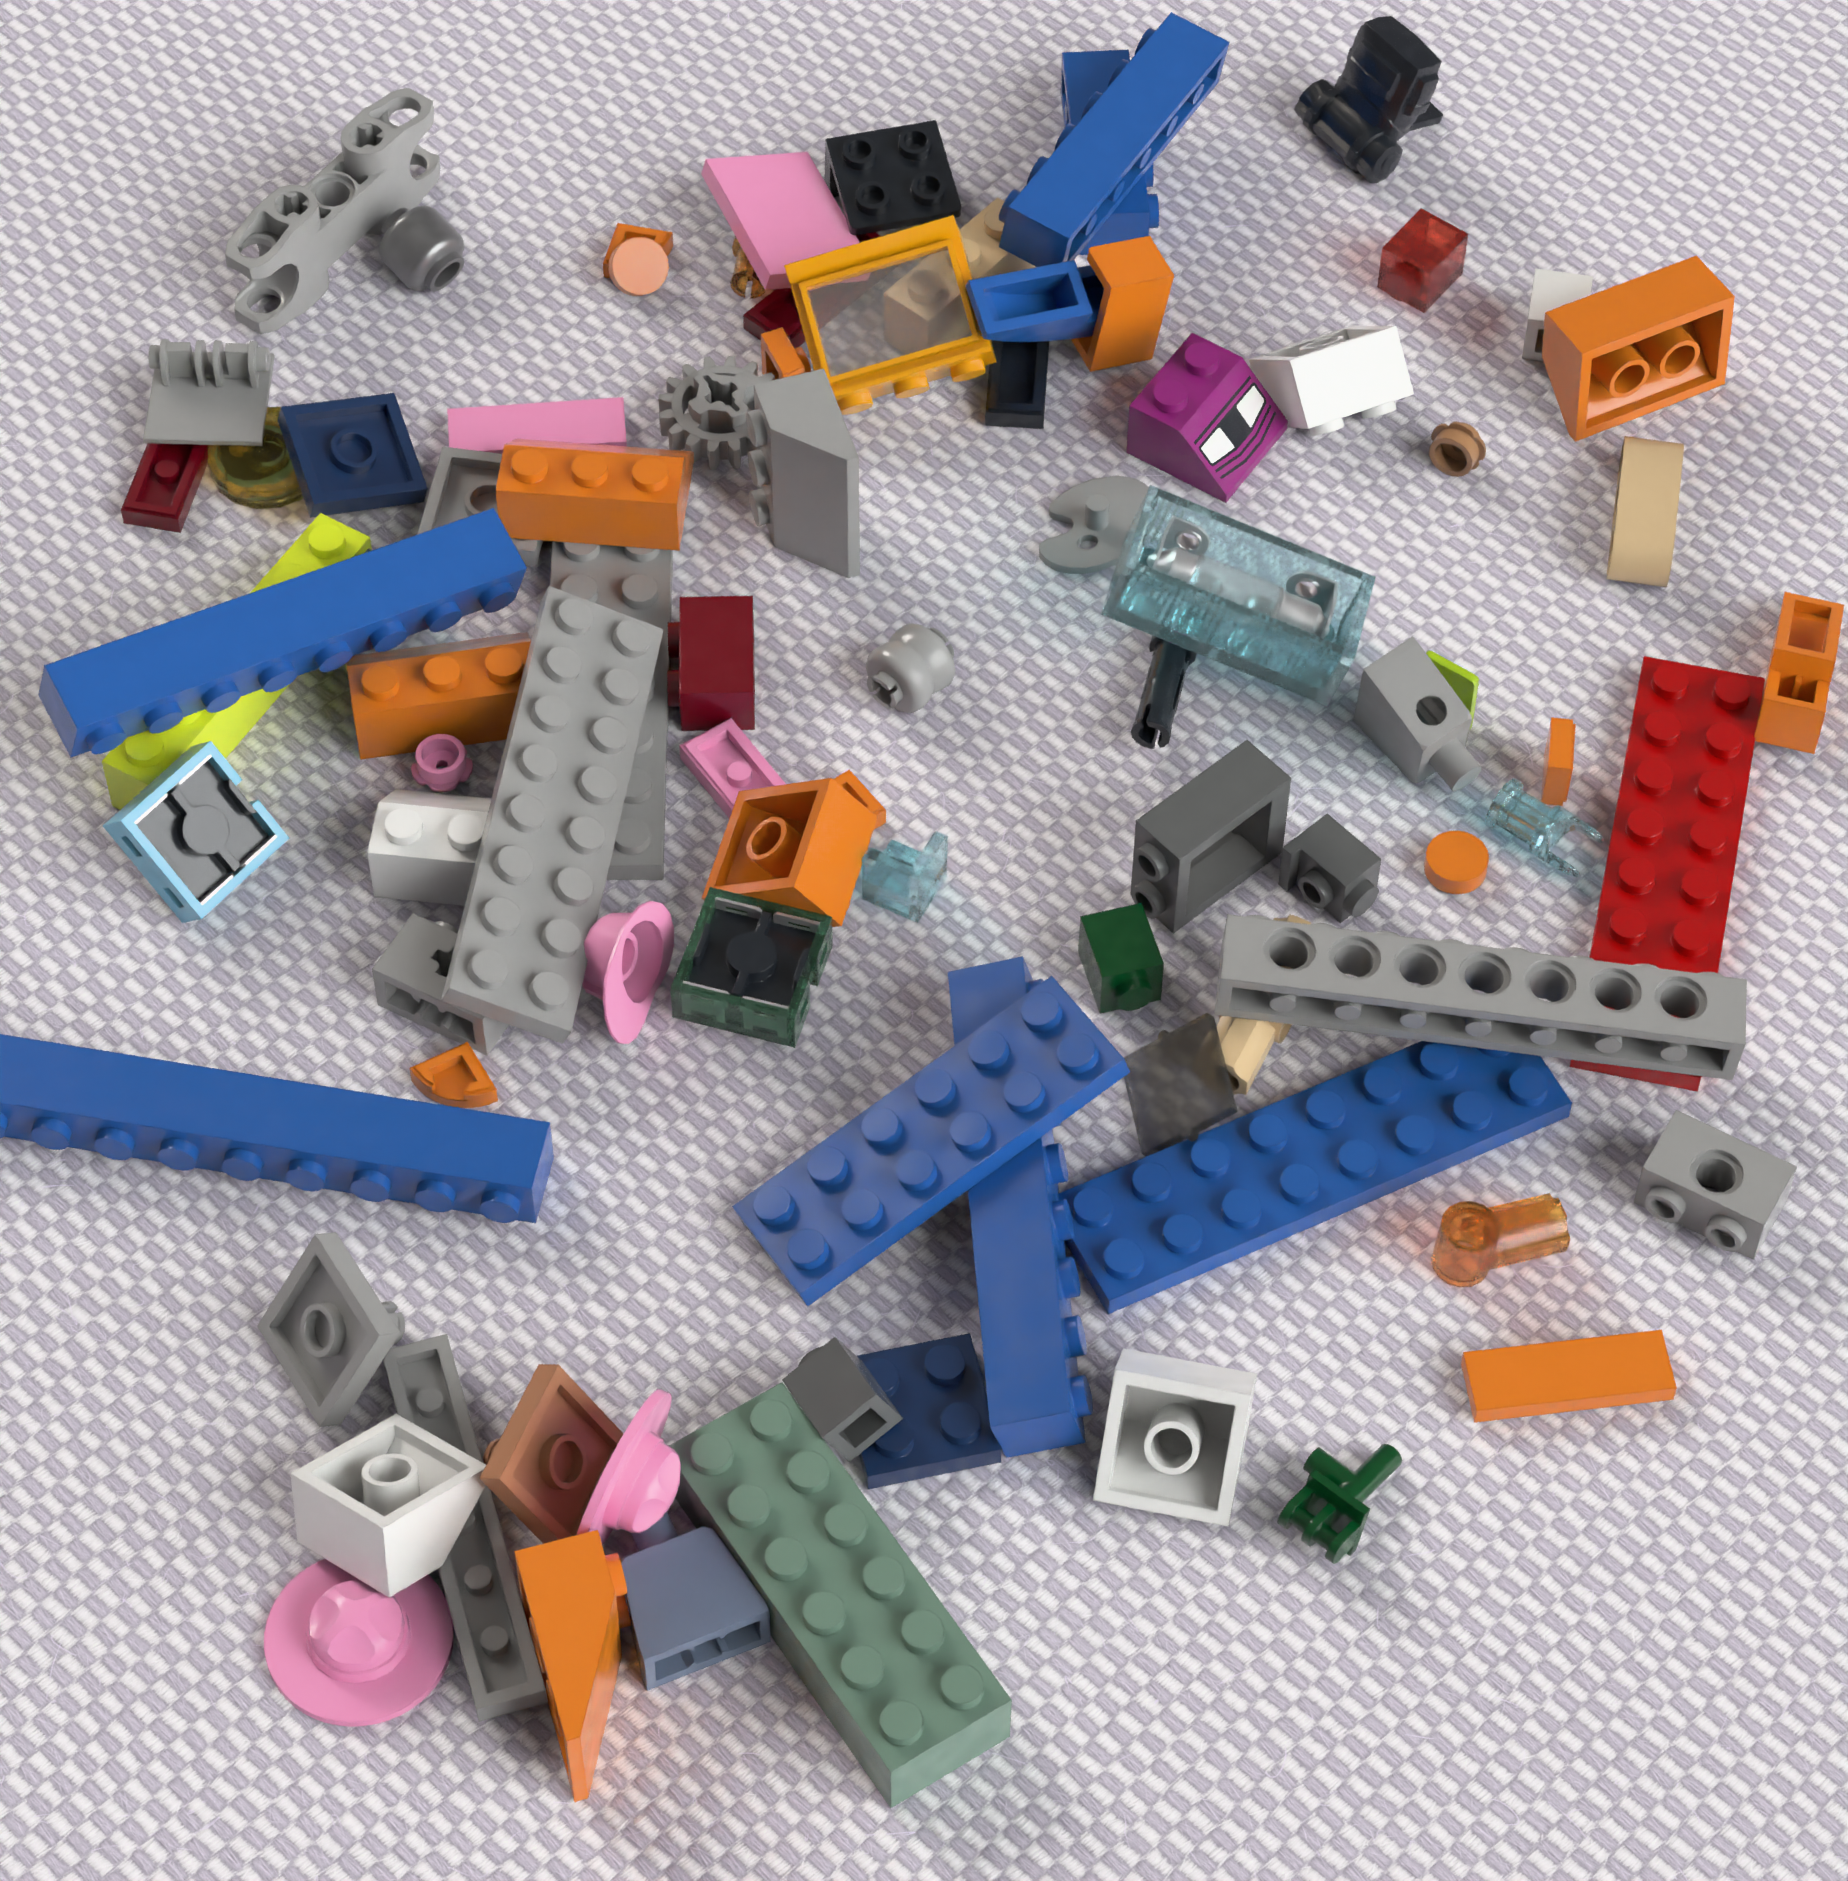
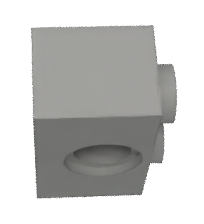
(1698, 1156)

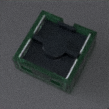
(751, 967)

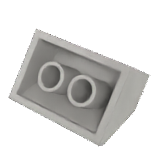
(805, 472)

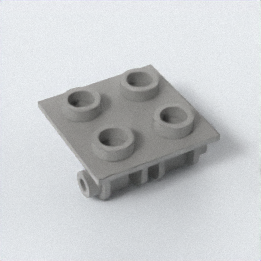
(208, 394)

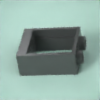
(1209, 836)

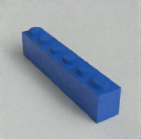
(1112, 143)

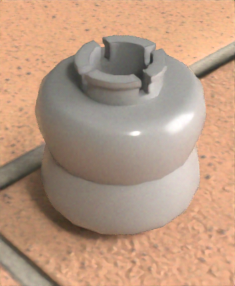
(910, 668)

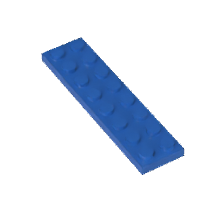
(1302, 1163)

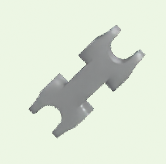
(313, 225)

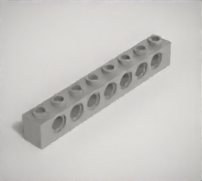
(1506, 1017)

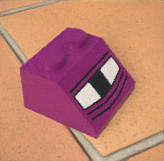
(1204, 419)

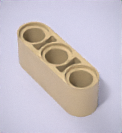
(1645, 511)

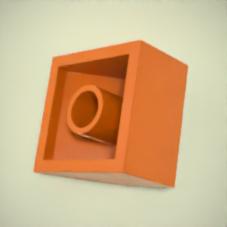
(795, 846)

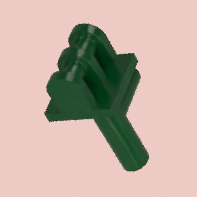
(1331, 1502)

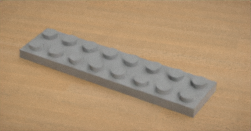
(639, 586)
(553, 816)

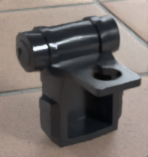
(1375, 99)

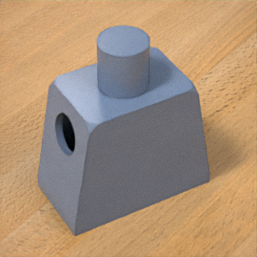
(689, 1603)

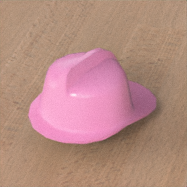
(627, 965)

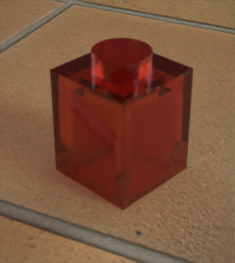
(1422, 260)

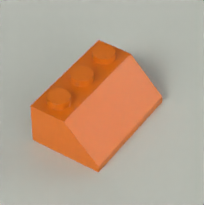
(1638, 346)
(594, 493)
(436, 689)

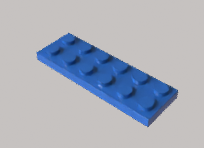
(930, 1140)

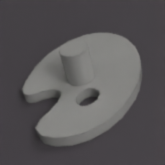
(1097, 512)

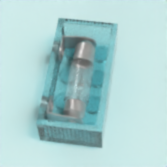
(1239, 596)

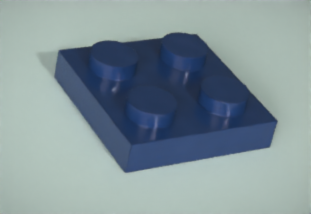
(352, 454)
(942, 1411)

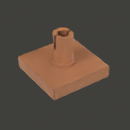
(550, 1455)

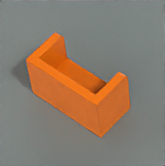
(1131, 306)

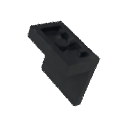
(891, 177)

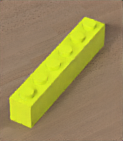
(148, 754)

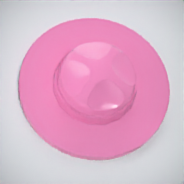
(638, 1477)
(353, 1651)

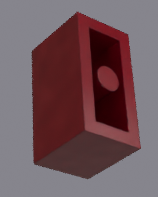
(714, 662)

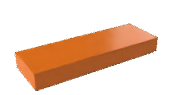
(1568, 1376)

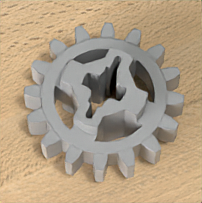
(716, 407)

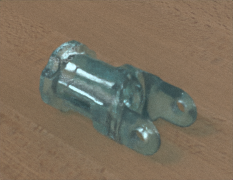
(1536, 823)

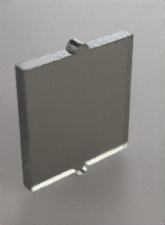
(1179, 1085)

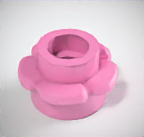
(437, 752)

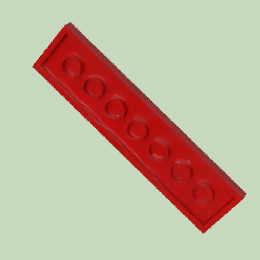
(1676, 828)

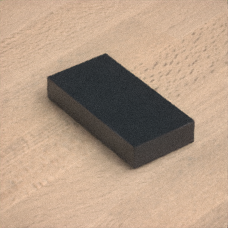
(1017, 385)

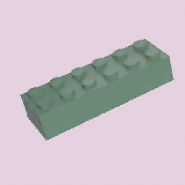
(842, 1596)

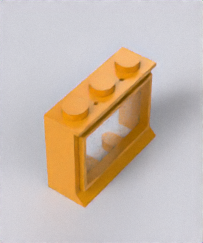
(891, 314)

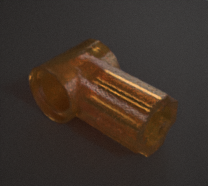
(1498, 1237)

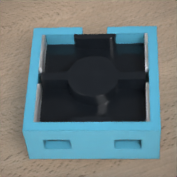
(195, 832)

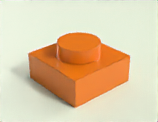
(780, 356)

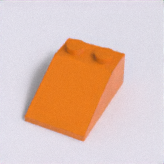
(575, 1622)

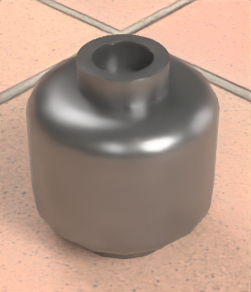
(421, 248)

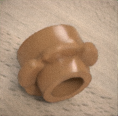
(1456, 448)

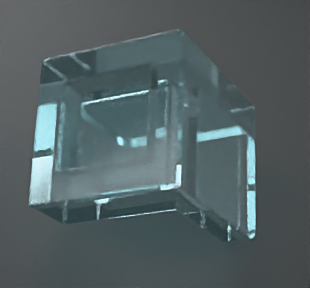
(904, 877)

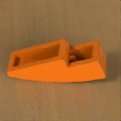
(1799, 673)

